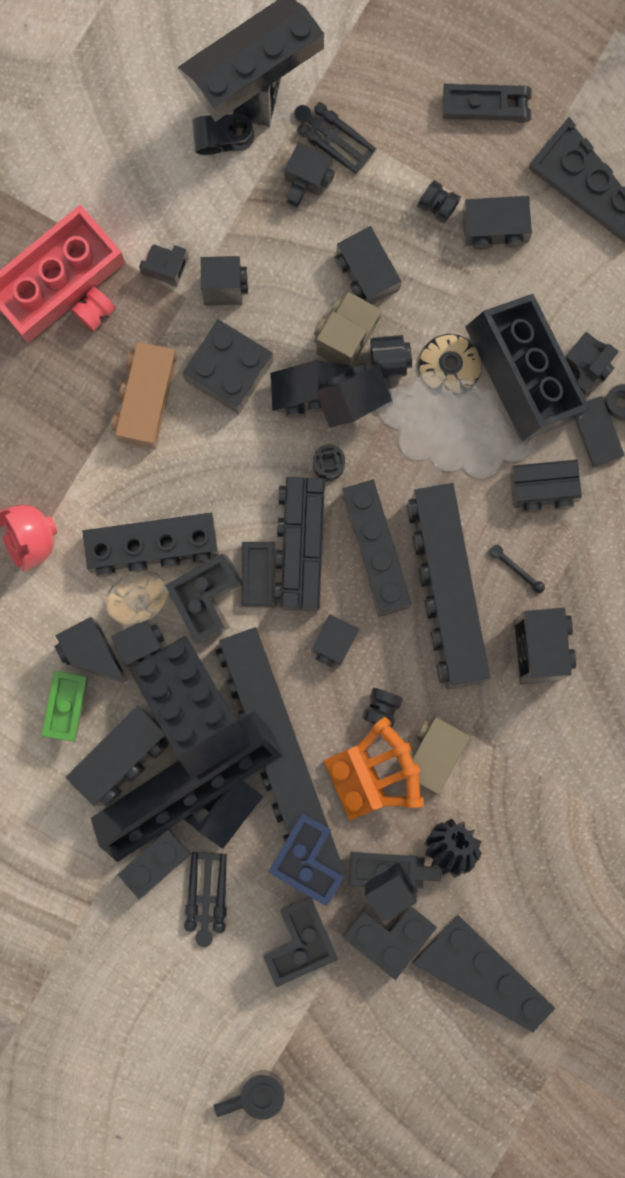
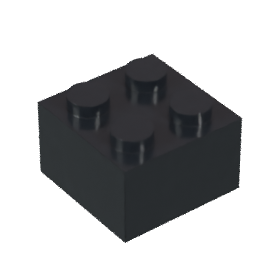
(228, 366)

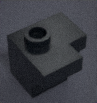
(591, 361)

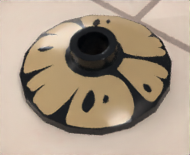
(451, 346)

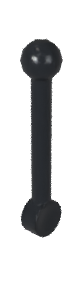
(497, 552)

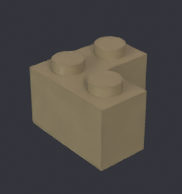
(346, 330)

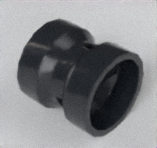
(439, 201)
(330, 467)
(382, 705)

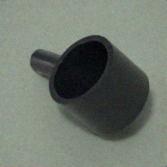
(392, 356)
(260, 1097)

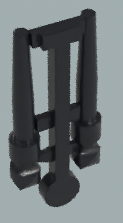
(303, 114)
(205, 937)

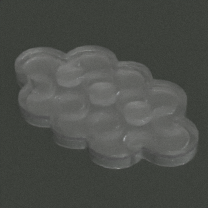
(453, 426)

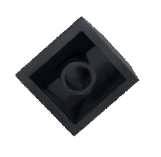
(89, 650)
(225, 814)

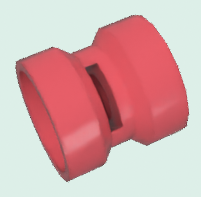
(95, 306)

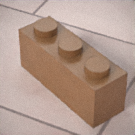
(144, 394)

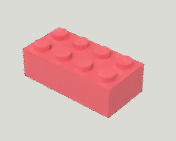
(56, 273)

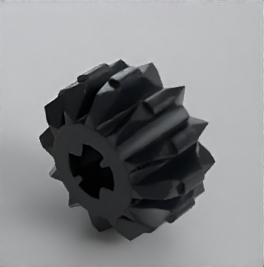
(453, 848)

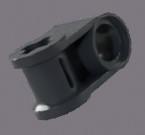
(220, 136)

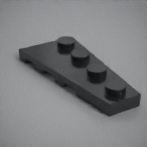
(582, 177)
(476, 969)

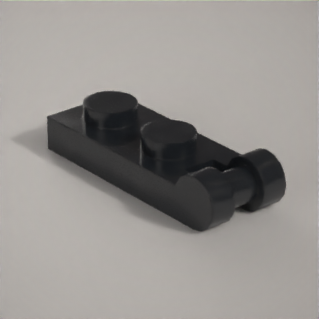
(486, 102)

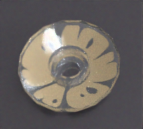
(136, 597)

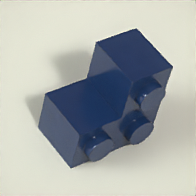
(298, 865)

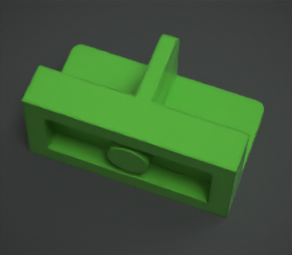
(65, 706)

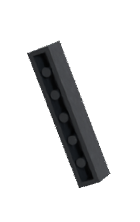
(175, 795)

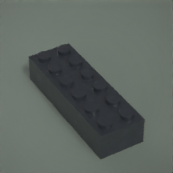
(449, 586)

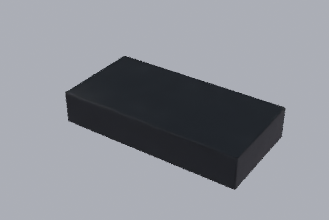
(599, 434)
(258, 574)

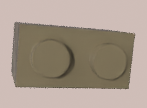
(437, 753)

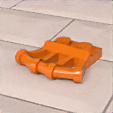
(358, 781)

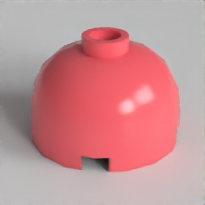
(27, 535)

